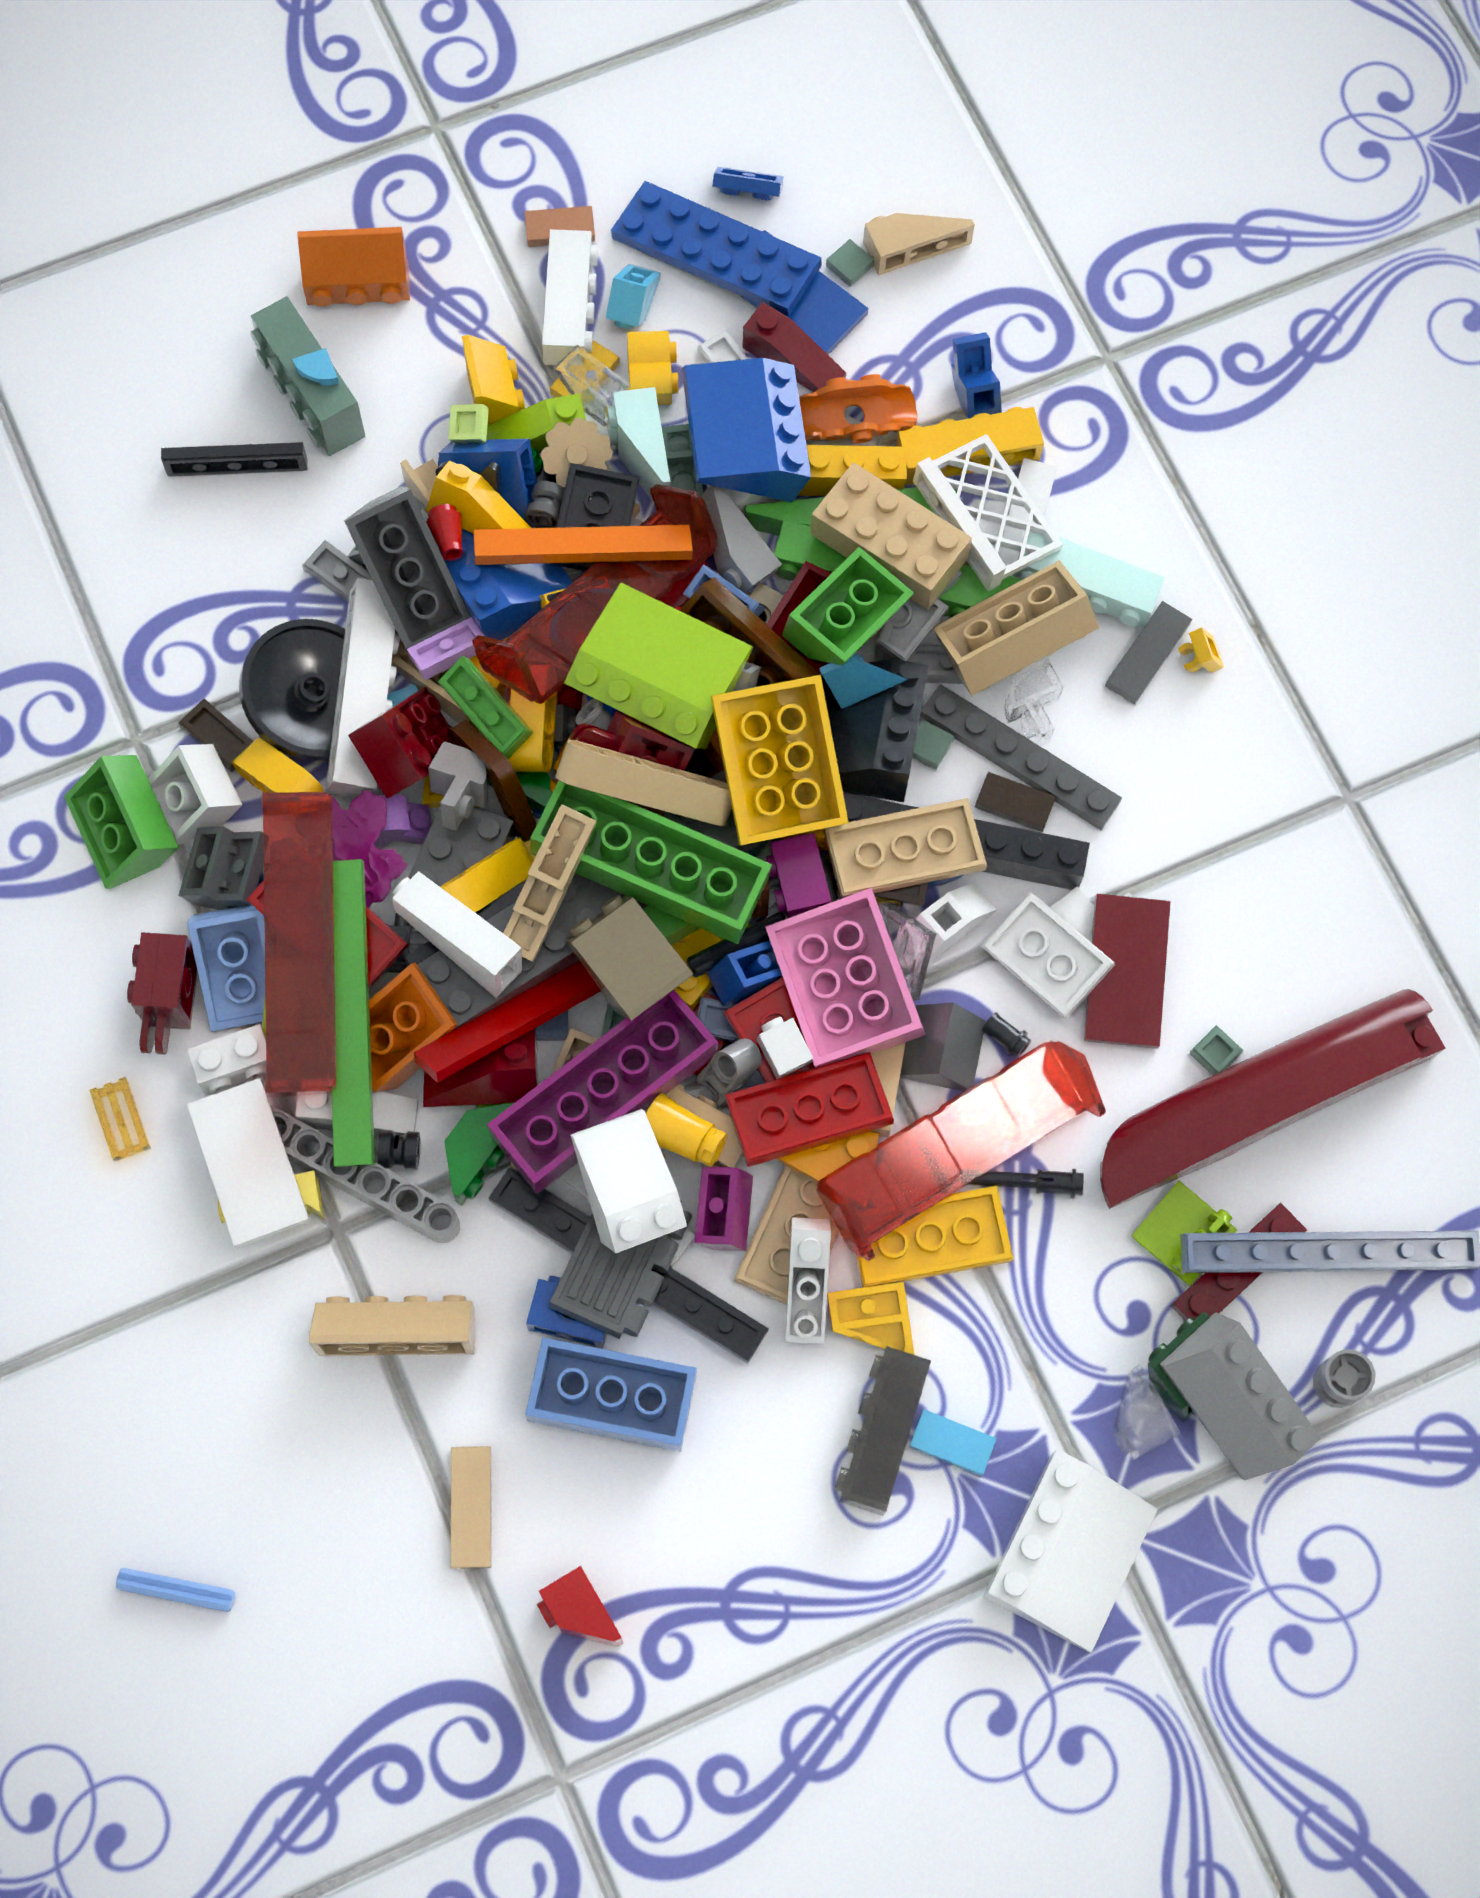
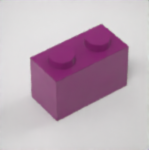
(799, 875)
(723, 1208)

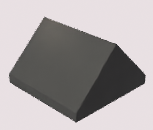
(948, 1050)

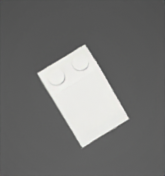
(627, 1182)

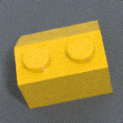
(492, 377)

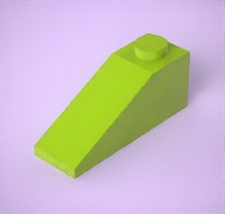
(538, 420)

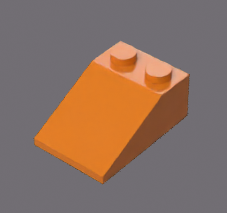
(403, 1020)

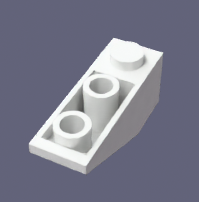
(808, 1280)

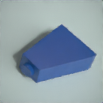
(511, 455)

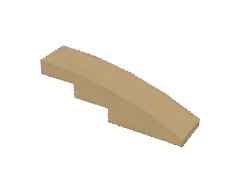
(549, 880)

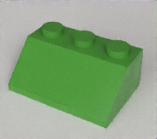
(846, 610)
(120, 820)

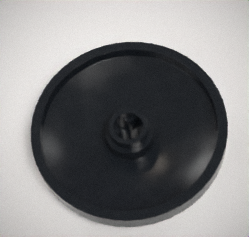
(293, 686)

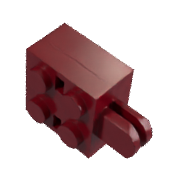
(637, 740)
(162, 987)

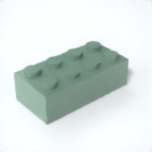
(328, 410)

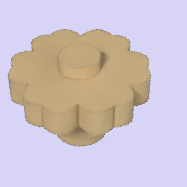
(575, 445)

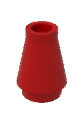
(446, 530)

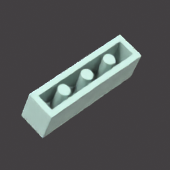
(1109, 582)

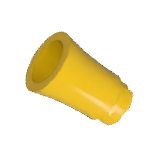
(685, 1132)

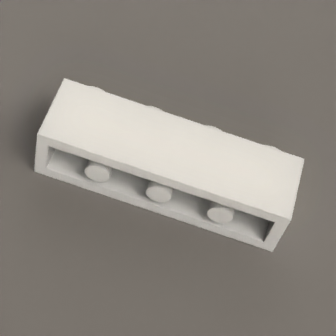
(568, 294)

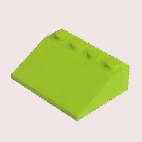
(658, 665)

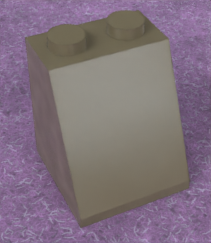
(627, 956)

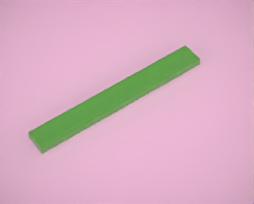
(353, 1094)

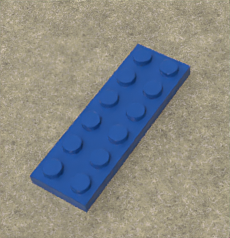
(716, 248)

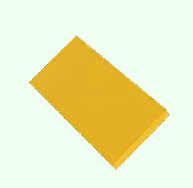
(948, 1238)

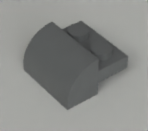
(223, 868)

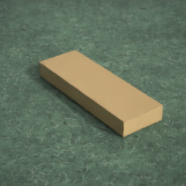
(471, 1507)

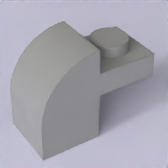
(461, 781)

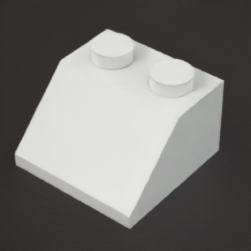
(194, 790)

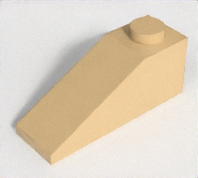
(910, 238)

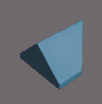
(857, 680)

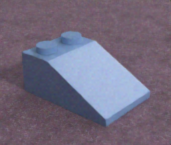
(230, 964)

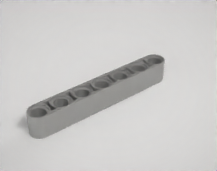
(359, 1176)

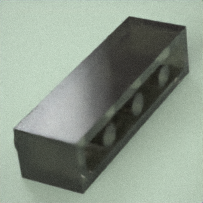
(884, 1430)

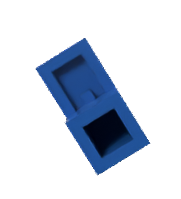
(973, 376)

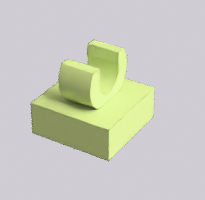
(468, 423)

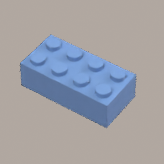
(611, 1394)

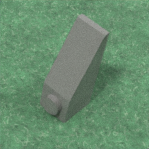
(740, 551)

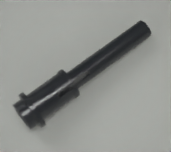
(1046, 1181)

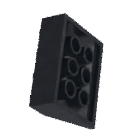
(879, 733)

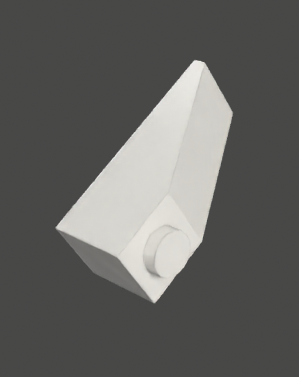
(389, 1112)

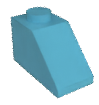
(632, 296)

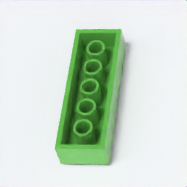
(662, 862)

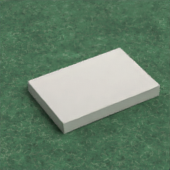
(1048, 955)

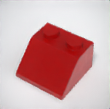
(577, 1609)

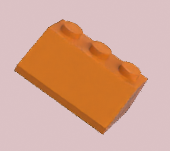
(354, 266)

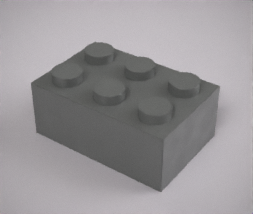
(452, 852)

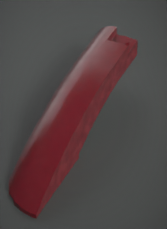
(1267, 1094)

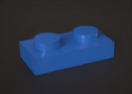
(760, 184)

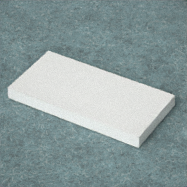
(248, 1163)

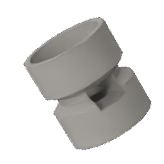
(1344, 1378)

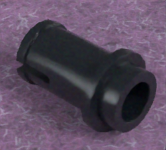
(1007, 1035)

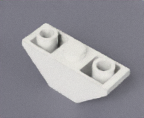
(955, 916)

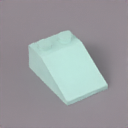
(639, 436)

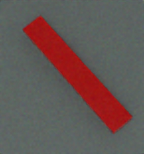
(506, 1022)

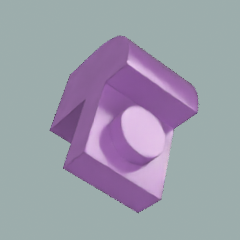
(404, 822)

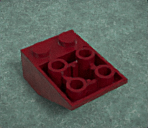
(402, 741)

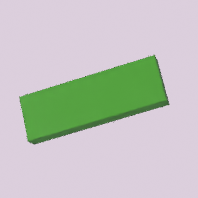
(485, 706)

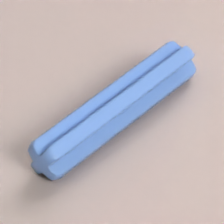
(175, 1589)

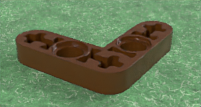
(502, 777)

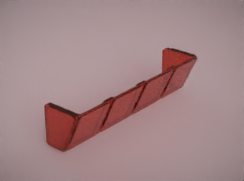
(544, 648)
(299, 944)
(958, 1143)

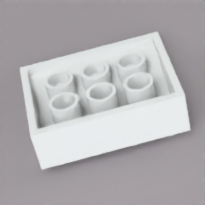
(1071, 1551)

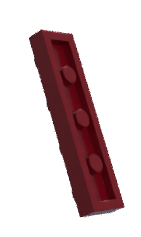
(1217, 1290)

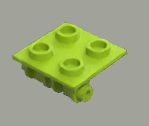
(1174, 1215)

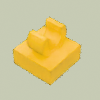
(1205, 652)

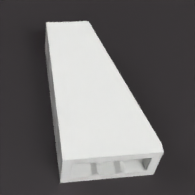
(459, 933)

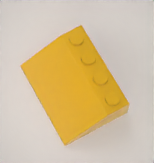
(779, 759)

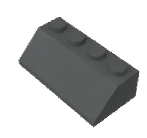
(406, 566)

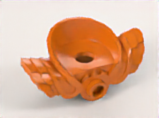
(883, 404)

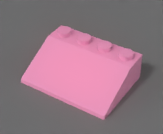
(845, 979)

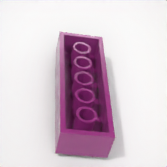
(602, 1083)

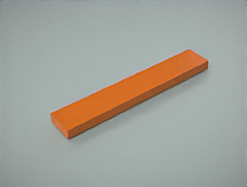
(582, 544)

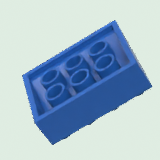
(747, 427)
(502, 595)

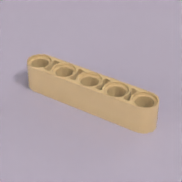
(644, 782)

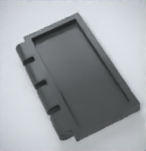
(605, 1285)

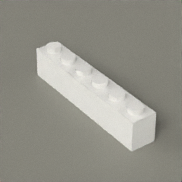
(362, 686)

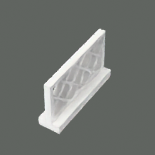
(947, 504)

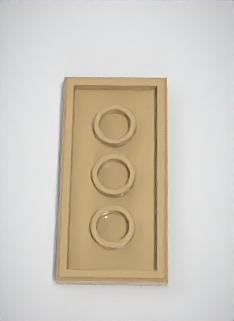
(905, 848)
(767, 1257)

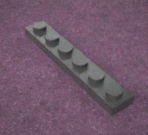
(1020, 756)

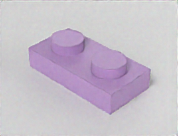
(444, 648)

